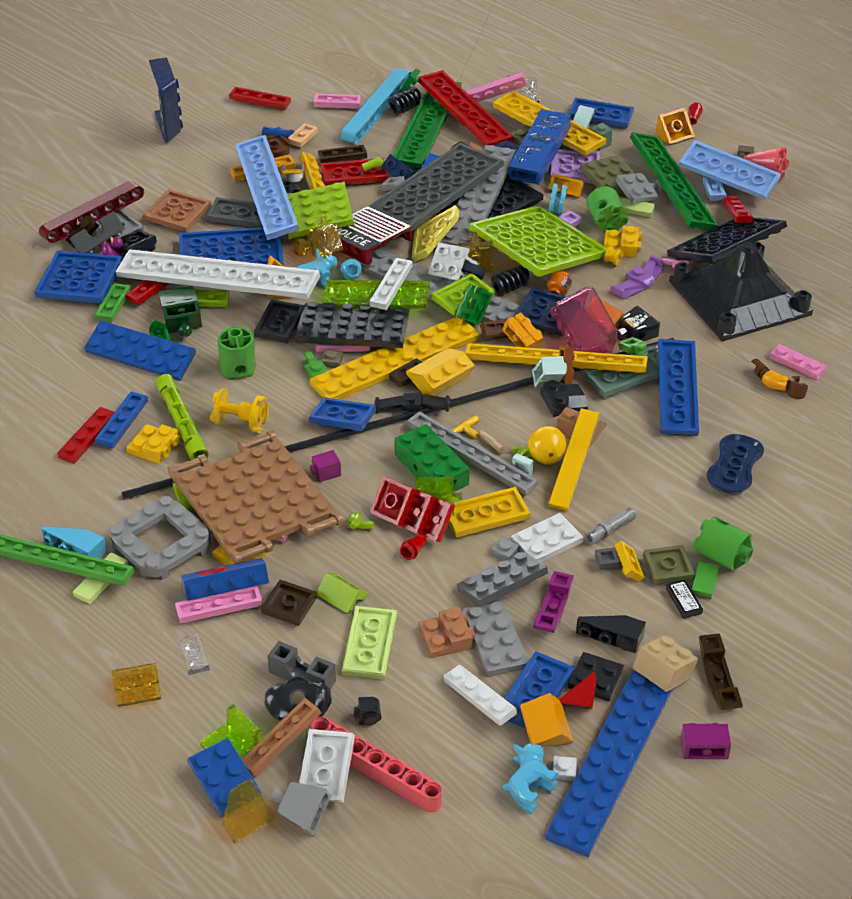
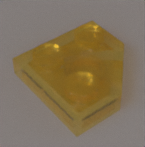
(245, 811)

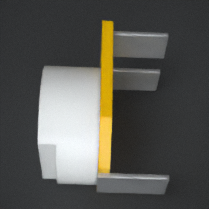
(293, 175)

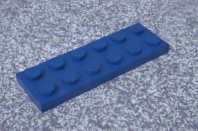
(140, 350)
(678, 387)

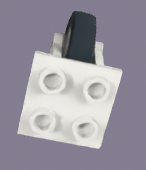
(453, 263)

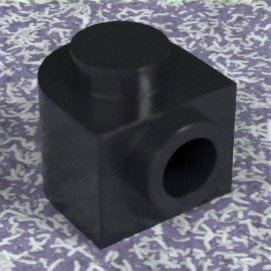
(367, 711)

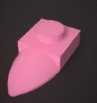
(672, 262)

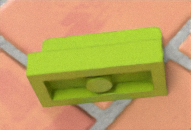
(340, 592)

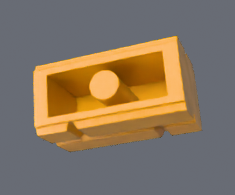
(522, 332)

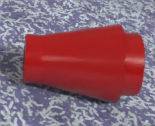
(694, 112)
(412, 547)

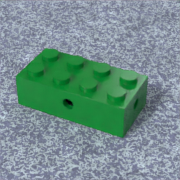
(430, 456)

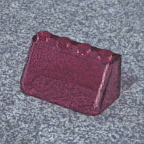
(585, 322)

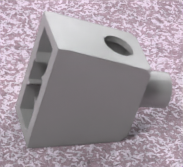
(302, 805)

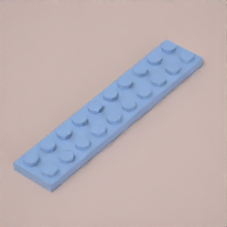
(267, 187)

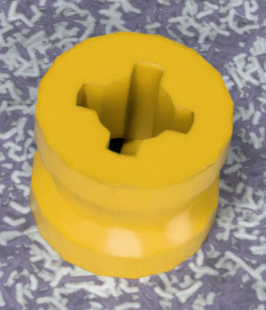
(613, 255)

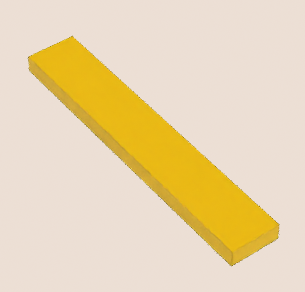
(574, 460)

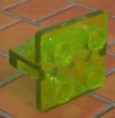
(439, 487)

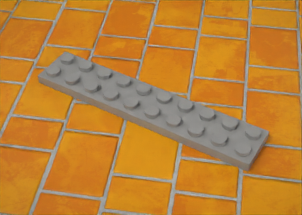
(478, 202)
(381, 262)

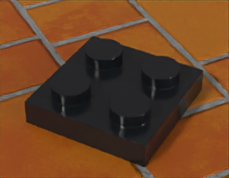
(606, 673)

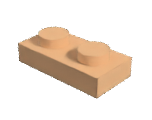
(303, 135)

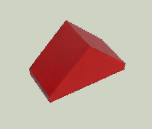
(582, 694)

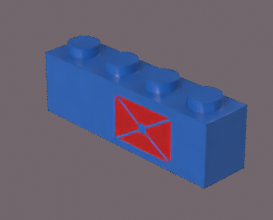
(224, 579)

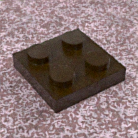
(289, 602)

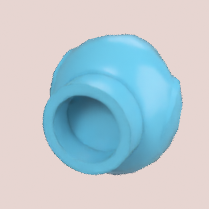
(351, 269)

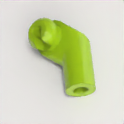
(375, 163)

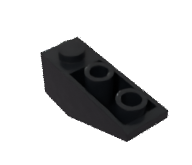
(615, 630)

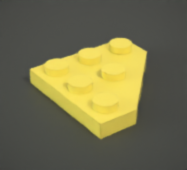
(432, 232)

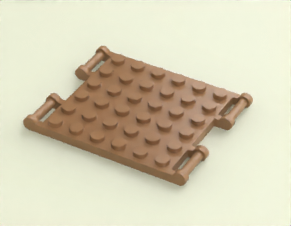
(254, 497)

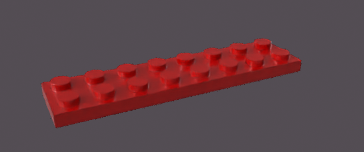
(465, 108)

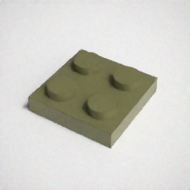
(668, 564)

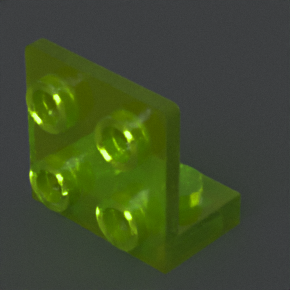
(239, 730)

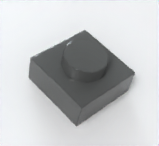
(607, 558)

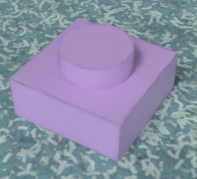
(571, 218)

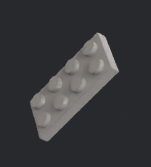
(496, 639)

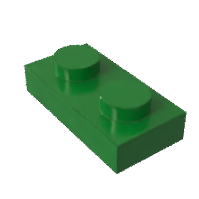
(411, 80)

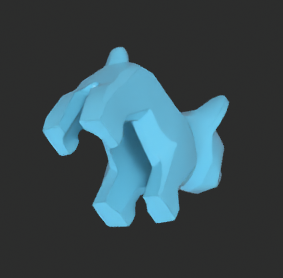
(324, 266)
(530, 776)

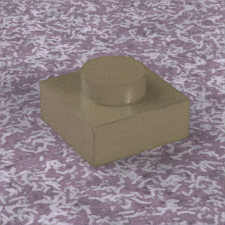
(745, 150)
(332, 358)

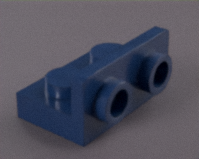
(397, 168)

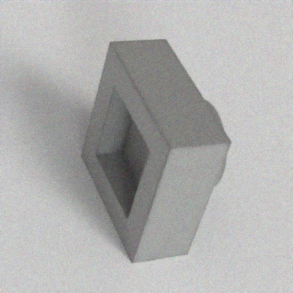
(504, 549)

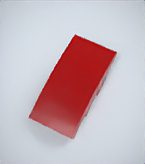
(412, 509)

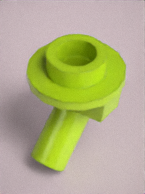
(522, 451)
(354, 521)

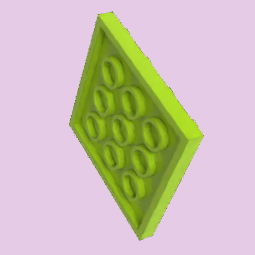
(320, 201)

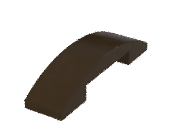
(717, 672)

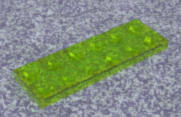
(359, 292)

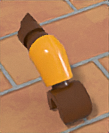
(779, 382)

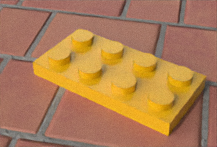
(488, 512)

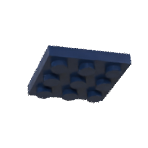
(537, 308)

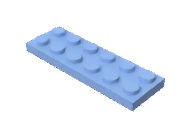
(730, 169)

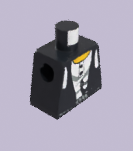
(638, 324)

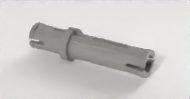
(604, 529)

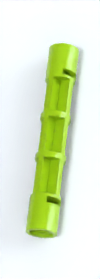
(178, 410)

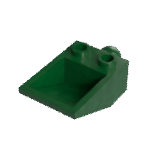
(180, 310)

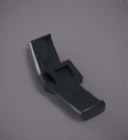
(412, 402)

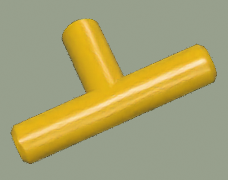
(465, 426)

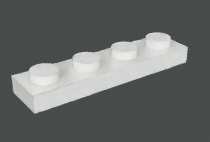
(391, 283)
(480, 695)

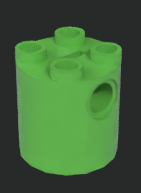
(607, 209)
(236, 352)
(724, 543)

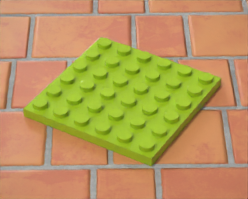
(538, 240)

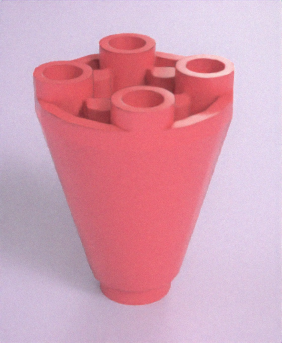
(772, 159)

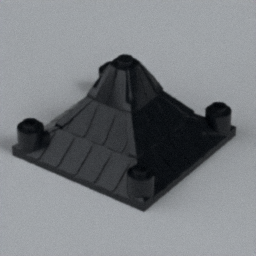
(740, 293)

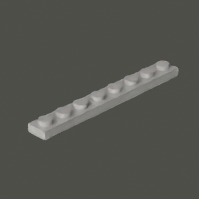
(477, 455)

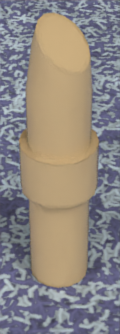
(491, 441)

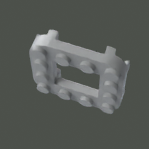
(159, 564)

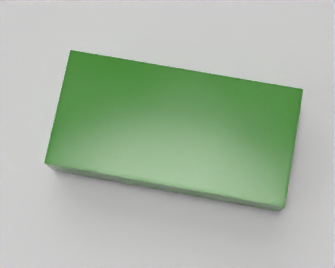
(705, 579)

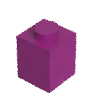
(326, 466)

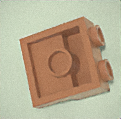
(447, 632)

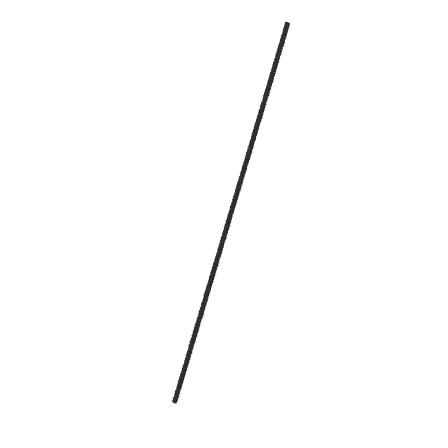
(371, 425)

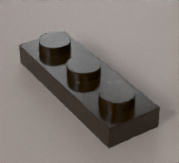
(342, 154)

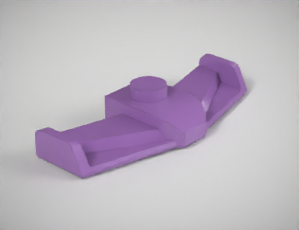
(639, 279)

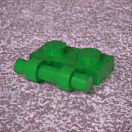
(477, 306)

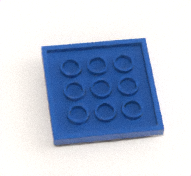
(78, 277)

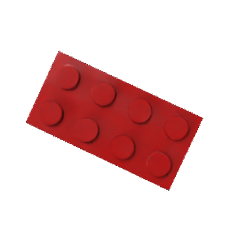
(351, 173)

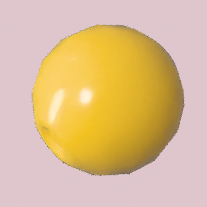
(547, 445)

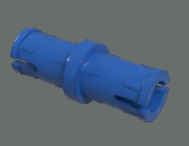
(277, 132)

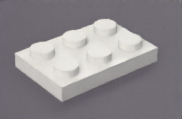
(548, 538)
(328, 761)

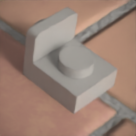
(392, 182)

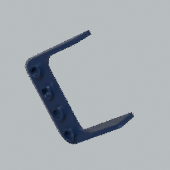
(169, 112)

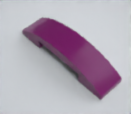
(554, 602)

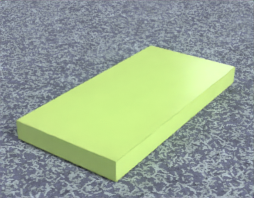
(369, 643)

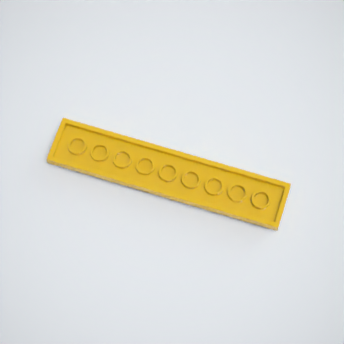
(377, 365)

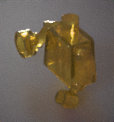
(323, 237)

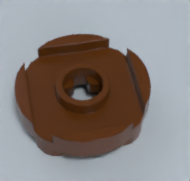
(278, 146)

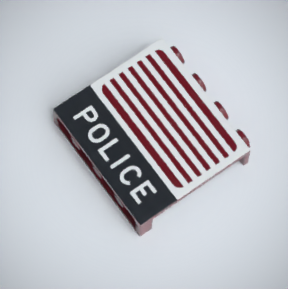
(370, 232)

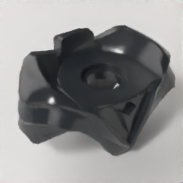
(279, 697)

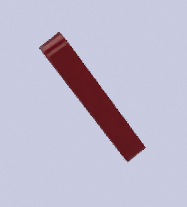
(96, 208)

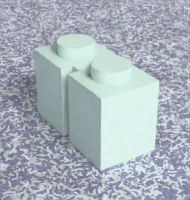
(549, 369)

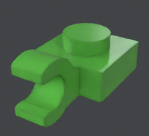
(633, 346)
(313, 367)

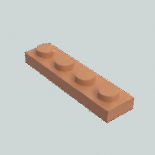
(280, 737)

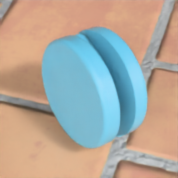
(557, 200)

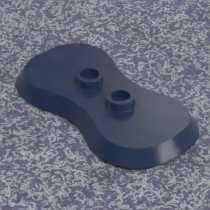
(733, 469)

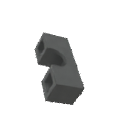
(110, 227)
(286, 663)

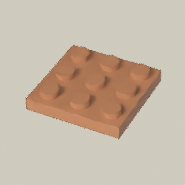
(177, 210)

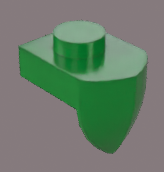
(159, 330)

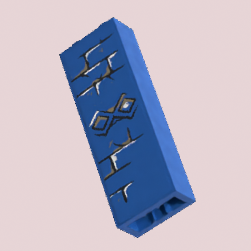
(539, 146)

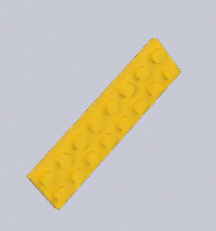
(526, 111)

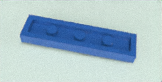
(121, 420)

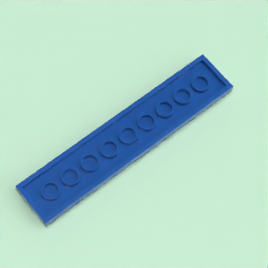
(608, 765)

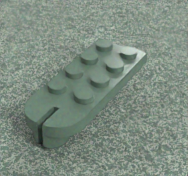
(612, 382)

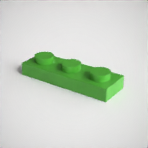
(112, 303)

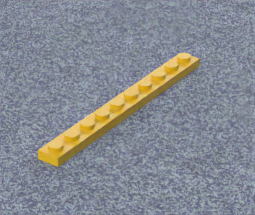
(581, 360)

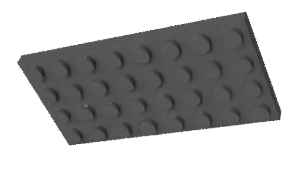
(437, 185)

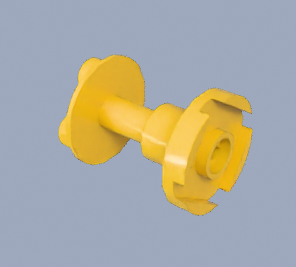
(254, 413)

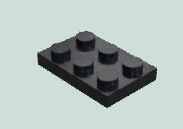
(279, 321)

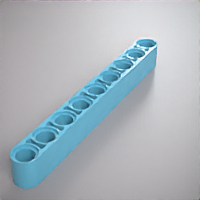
(374, 107)

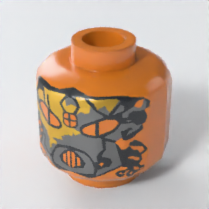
(559, 283)

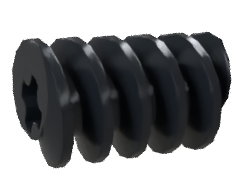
(405, 100)
(510, 280)

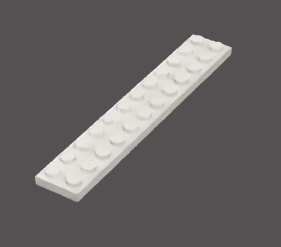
(218, 273)

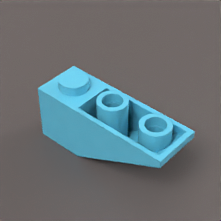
(75, 540)

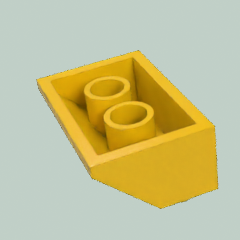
(441, 371)

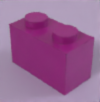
(705, 741)

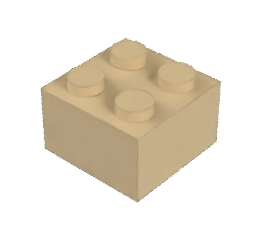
(665, 663)

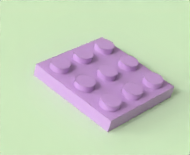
(568, 162)

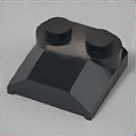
(138, 240)
(559, 396)

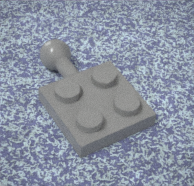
(638, 188)

